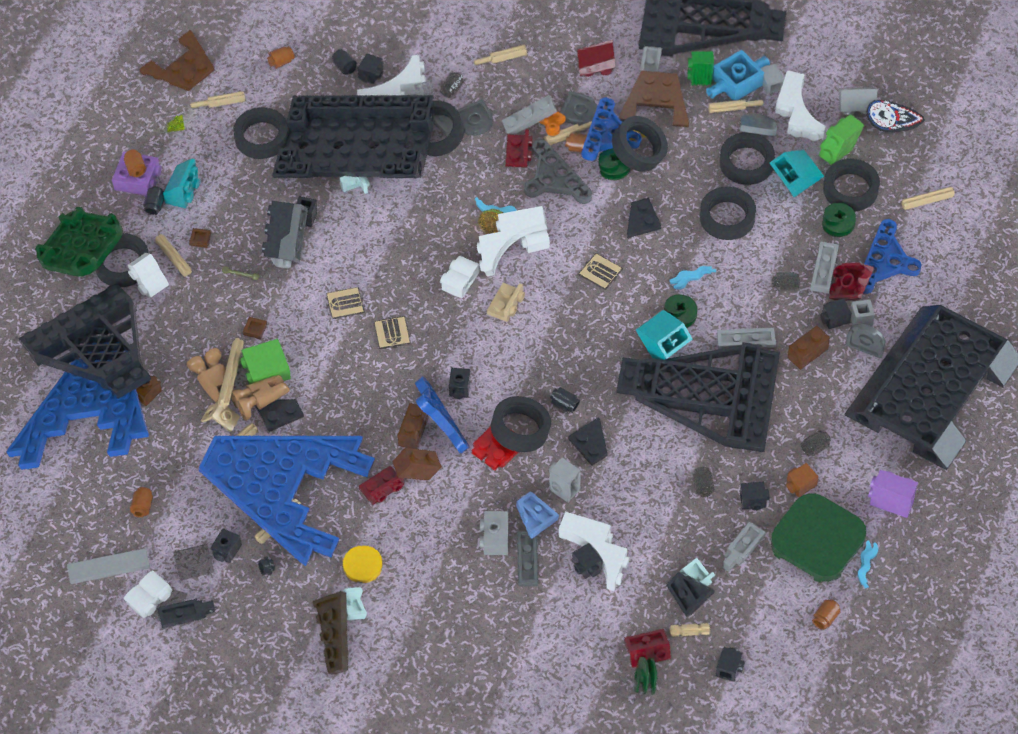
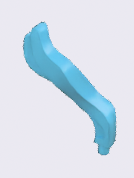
(483, 207)
(685, 276)
(868, 554)

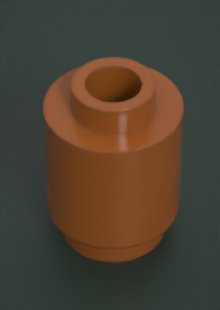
(280, 57)
(575, 142)
(134, 163)
(141, 502)
(826, 614)

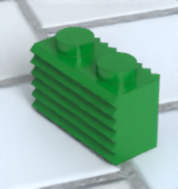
(701, 68)

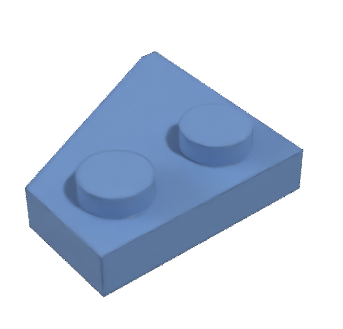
(535, 514)

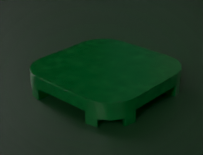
(79, 243)
(818, 537)

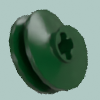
(611, 166)
(838, 220)
(682, 308)
(645, 673)

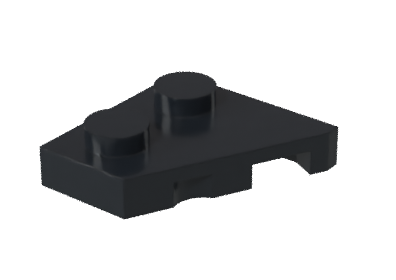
(642, 218)
(280, 413)
(590, 441)
(688, 592)

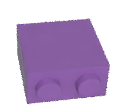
(137, 185)
(892, 493)

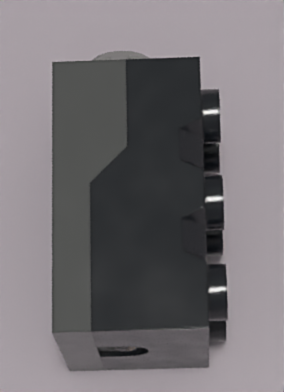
(284, 233)

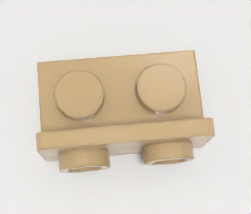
(506, 301)

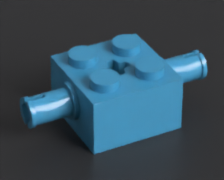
(737, 76)

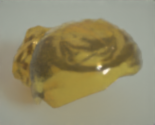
(488, 219)

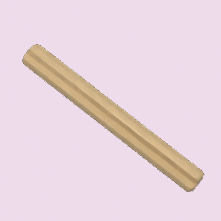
(230, 373)

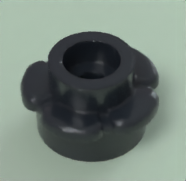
(266, 566)

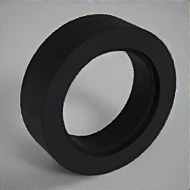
(260, 115)
(651, 132)
(456, 135)
(746, 140)
(855, 167)
(732, 195)
(123, 279)
(523, 406)

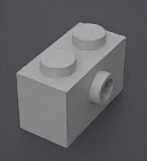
(856, 99)
(564, 479)
(495, 533)

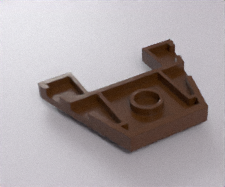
(187, 69)
(657, 90)

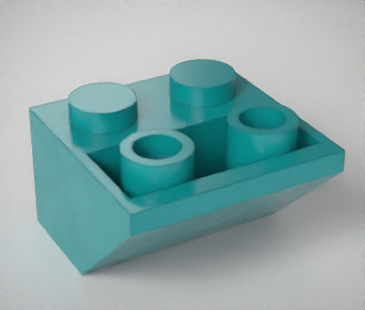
(796, 171)
(182, 184)
(663, 335)

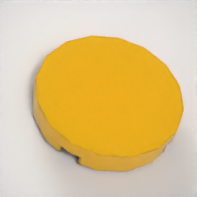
(362, 564)

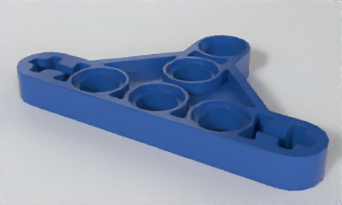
(608, 127)
(890, 251)
(432, 405)

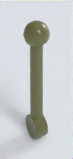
(225, 270)

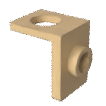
(224, 416)

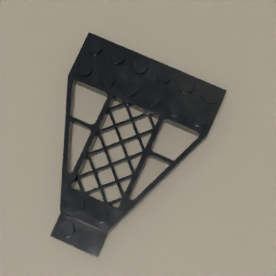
(663, 22)
(81, 326)
(751, 400)

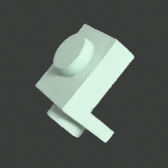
(348, 183)
(697, 571)
(355, 608)

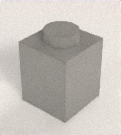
(772, 79)
(862, 313)

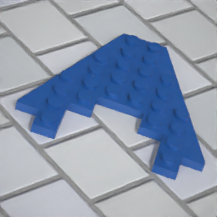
(78, 399)
(266, 473)

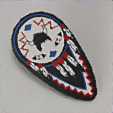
(892, 117)

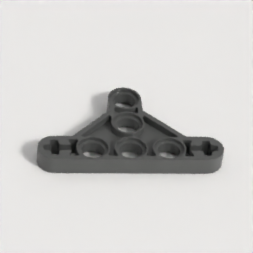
(559, 182)

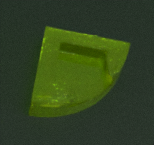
(176, 124)

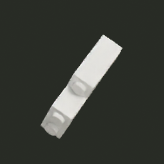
(403, 83)
(792, 105)
(510, 229)
(599, 535)

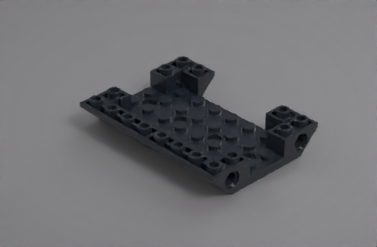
(356, 125)
(916, 365)

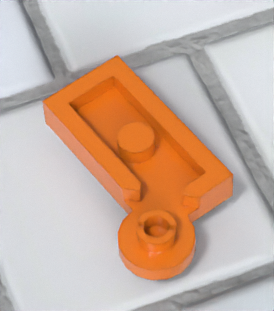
(553, 123)

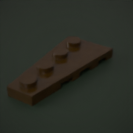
(333, 624)

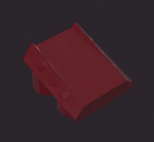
(596, 59)
(850, 281)

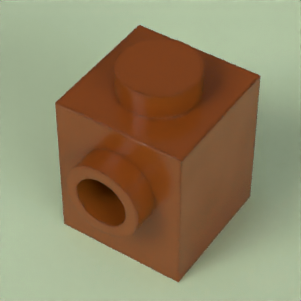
(801, 480)

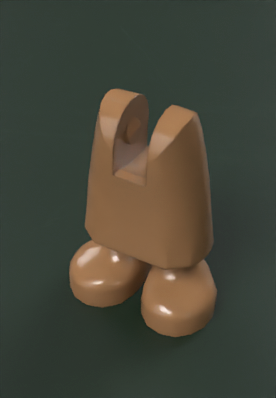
(211, 378)
(259, 394)

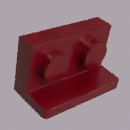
(518, 150)
(381, 485)
(647, 645)

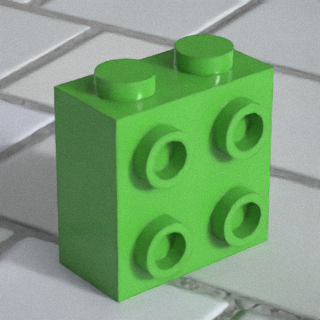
(840, 139)
(265, 361)

